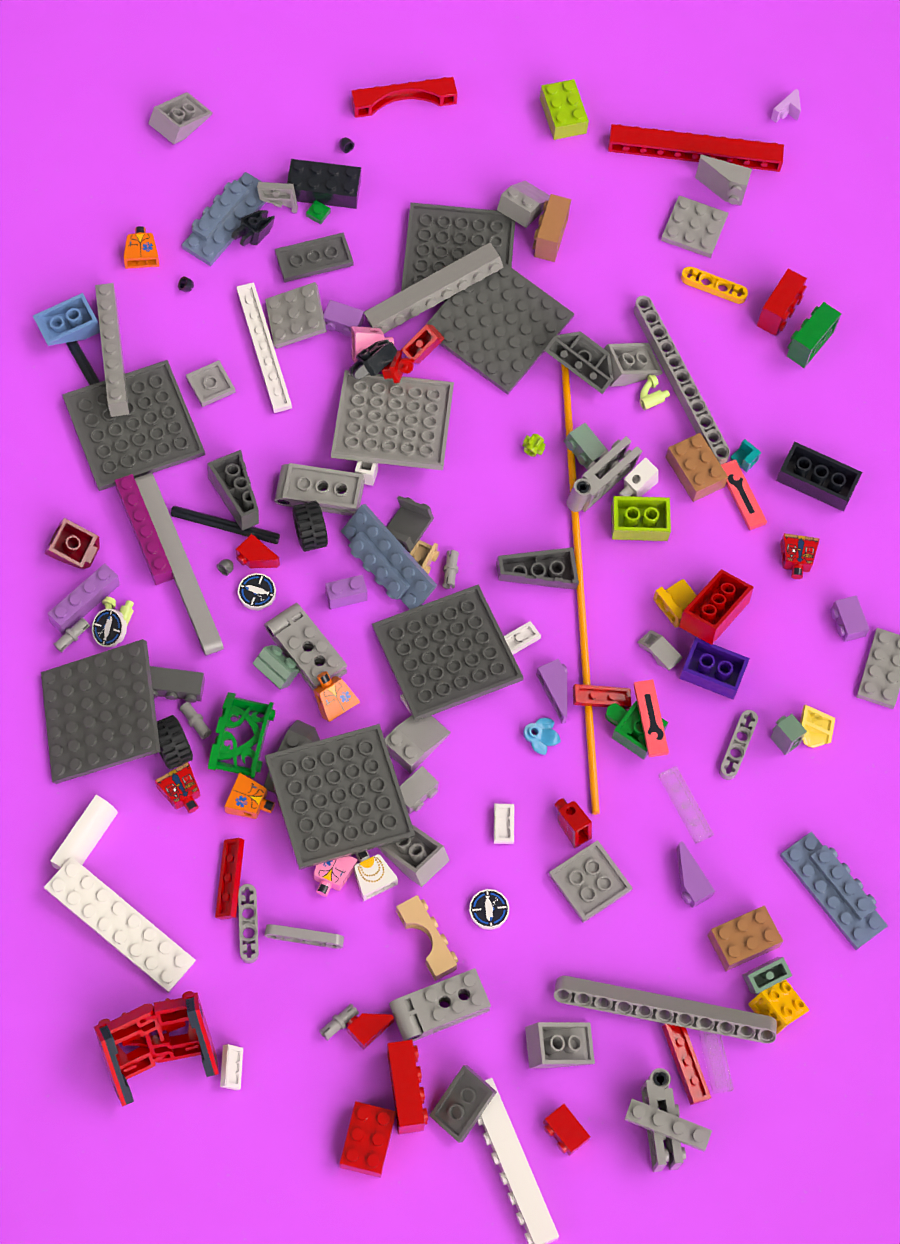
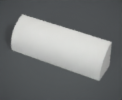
(85, 833)

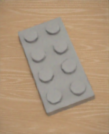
(882, 670)

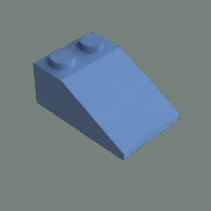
(67, 321)

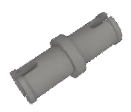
(450, 569)
(71, 634)
(195, 720)
(339, 1022)

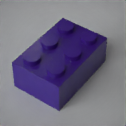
(714, 668)

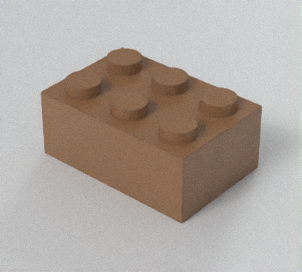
(551, 227)
(696, 467)
(745, 938)

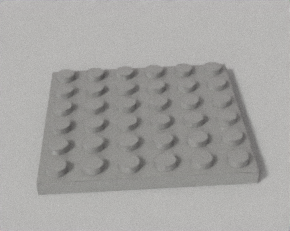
(393, 421)

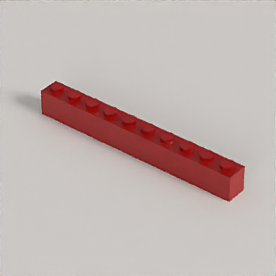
(691, 147)

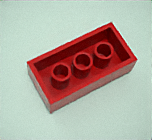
(716, 606)
(405, 1086)

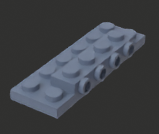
(214, 230)
(387, 559)
(835, 889)

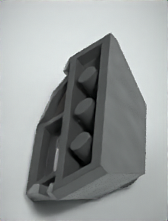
(583, 358)
(297, 735)

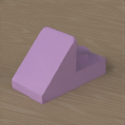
(789, 105)

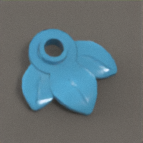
(544, 736)

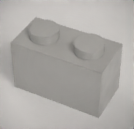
(418, 789)

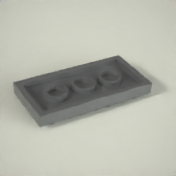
(314, 257)

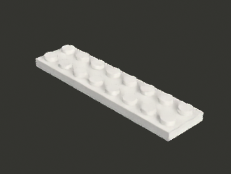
(119, 924)

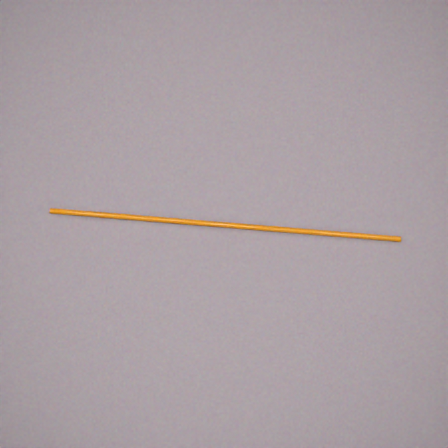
(581, 601)

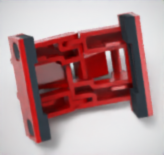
(135, 1030)

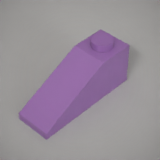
(554, 682)
(693, 882)

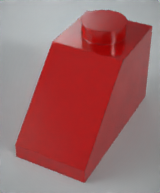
(256, 554)
(368, 1027)

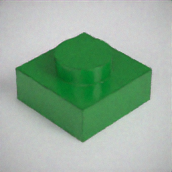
(318, 212)

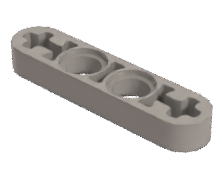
(738, 744)
(245, 923)
(304, 936)

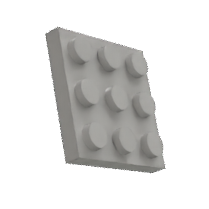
(694, 226)
(295, 315)
(590, 881)

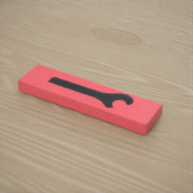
(743, 496)
(651, 718)

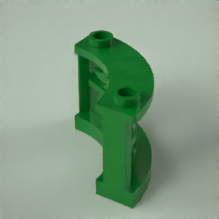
(233, 708)

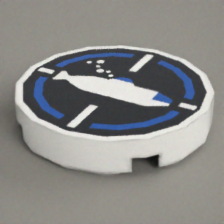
(256, 591)
(109, 627)
(489, 909)

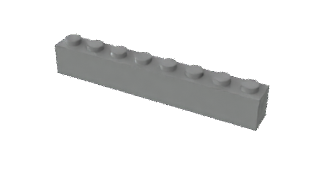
(434, 289)
(112, 350)

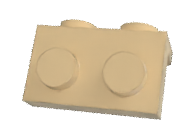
(425, 554)

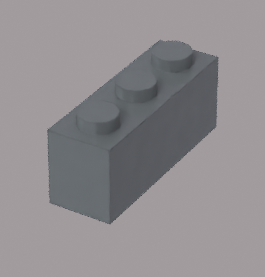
(177, 684)

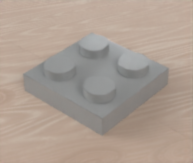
(210, 383)

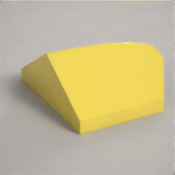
(818, 727)

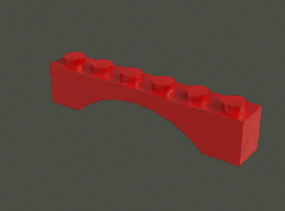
(437, 91)

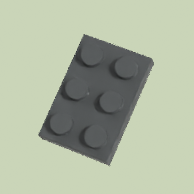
(463, 1103)

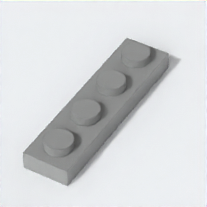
(668, 1125)

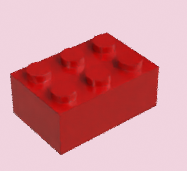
(782, 302)
(367, 1139)

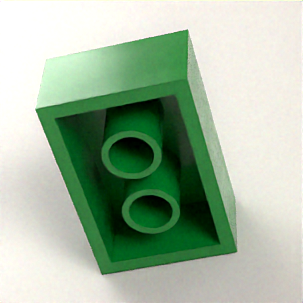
(813, 334)

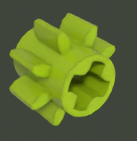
(534, 445)

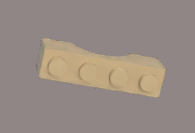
(414, 915)

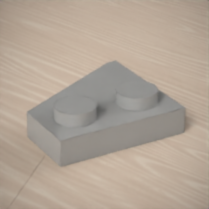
(278, 194)

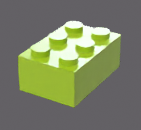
(564, 109)
(640, 518)

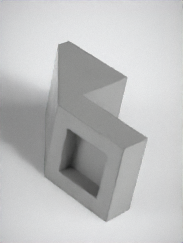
(661, 649)

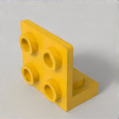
(674, 600)
(780, 1003)

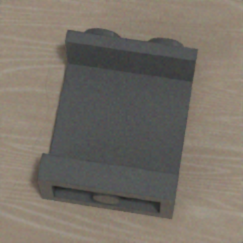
(410, 522)

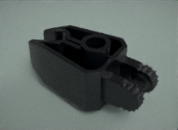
(254, 228)
(373, 359)

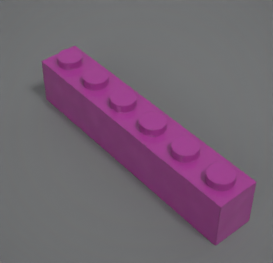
(144, 529)

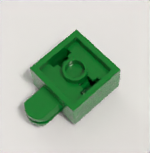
(629, 728)

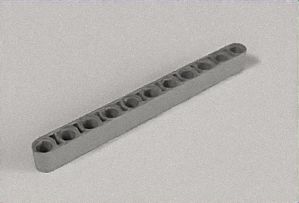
(681, 372)
(181, 568)
(665, 1009)

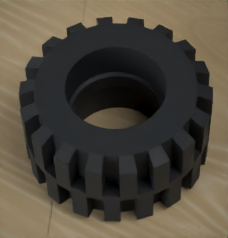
(310, 526)
(173, 742)

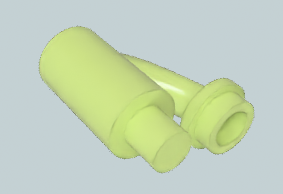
(655, 398)
(126, 610)

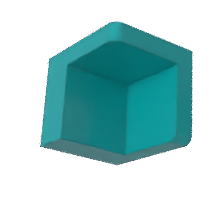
(746, 455)

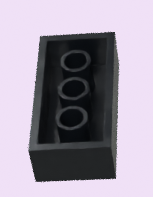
(325, 182)
(819, 476)

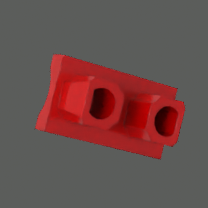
(397, 367)

